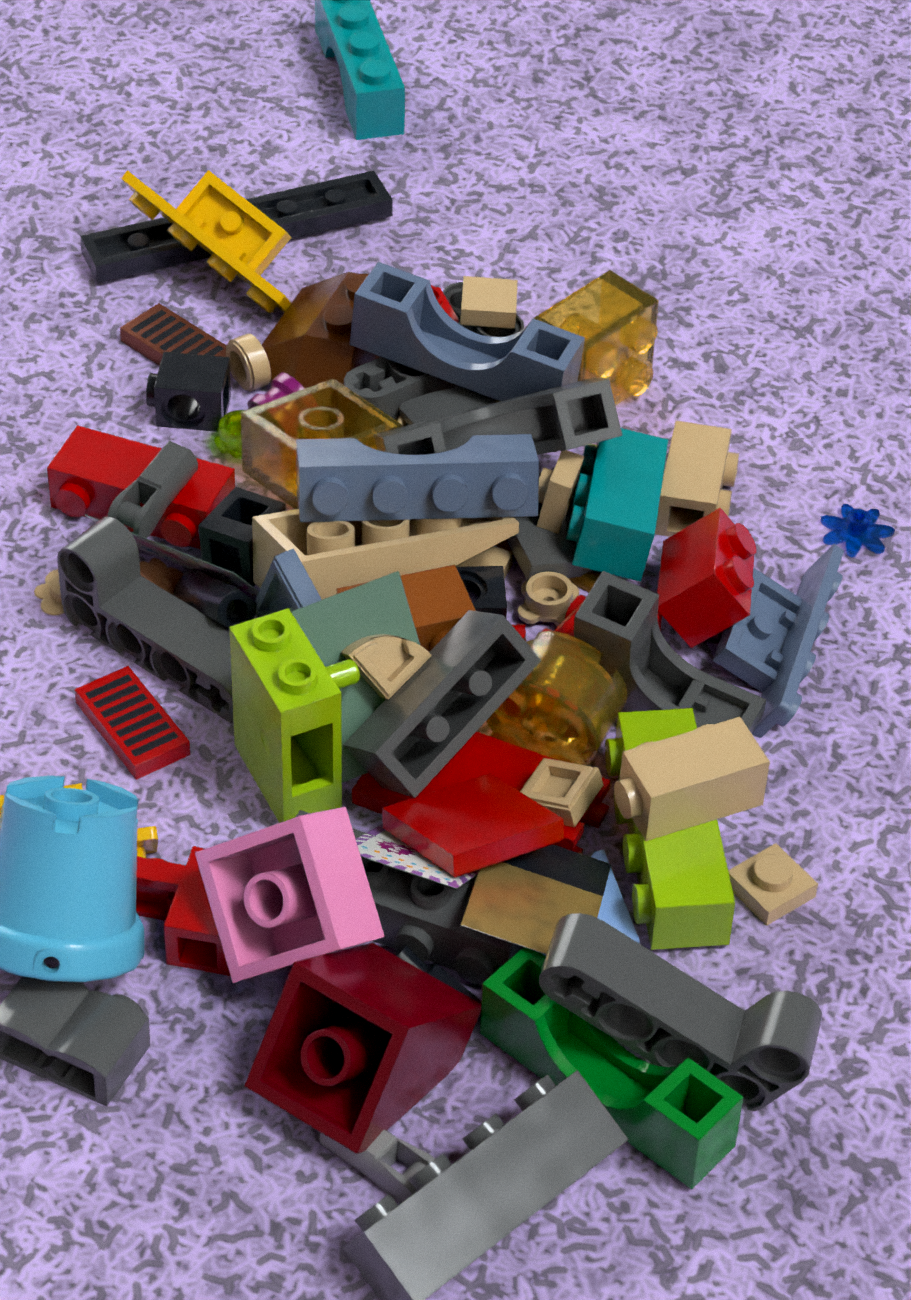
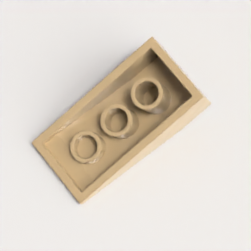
(362, 551)

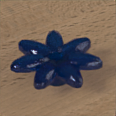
(856, 529)

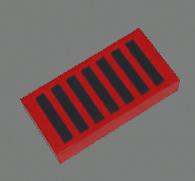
(132, 722)

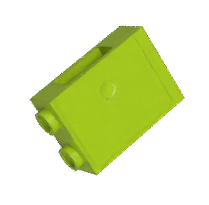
(288, 714)

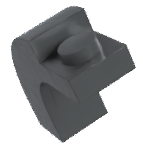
(624, 628)

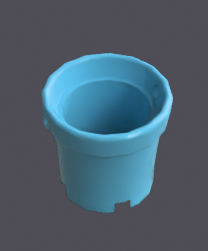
(69, 880)

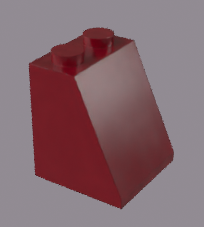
(359, 1042)

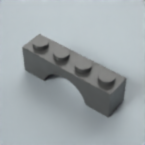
(554, 417)

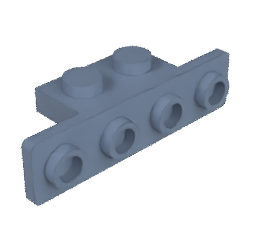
(777, 638)

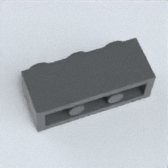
(443, 703)

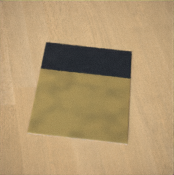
(531, 892)

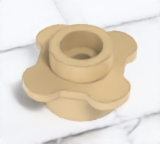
(546, 598)

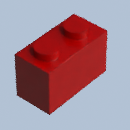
(706, 577)

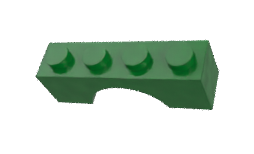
(669, 1114)

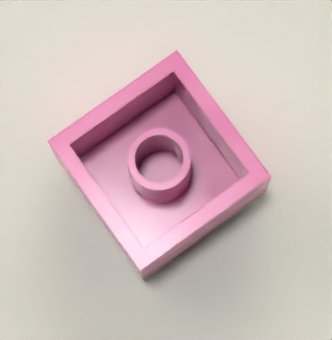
(289, 893)

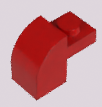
(180, 899)

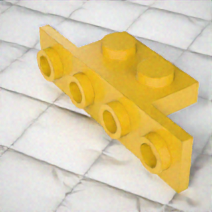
(225, 226)

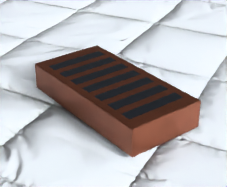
(165, 331)

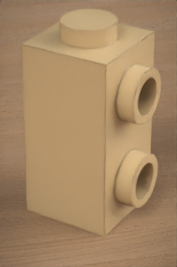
(695, 476)
(691, 778)

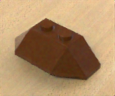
(315, 333)

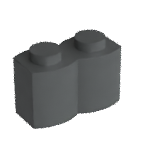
(73, 1035)

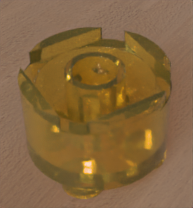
(563, 703)

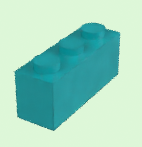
(618, 503)

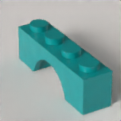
(367, 69)

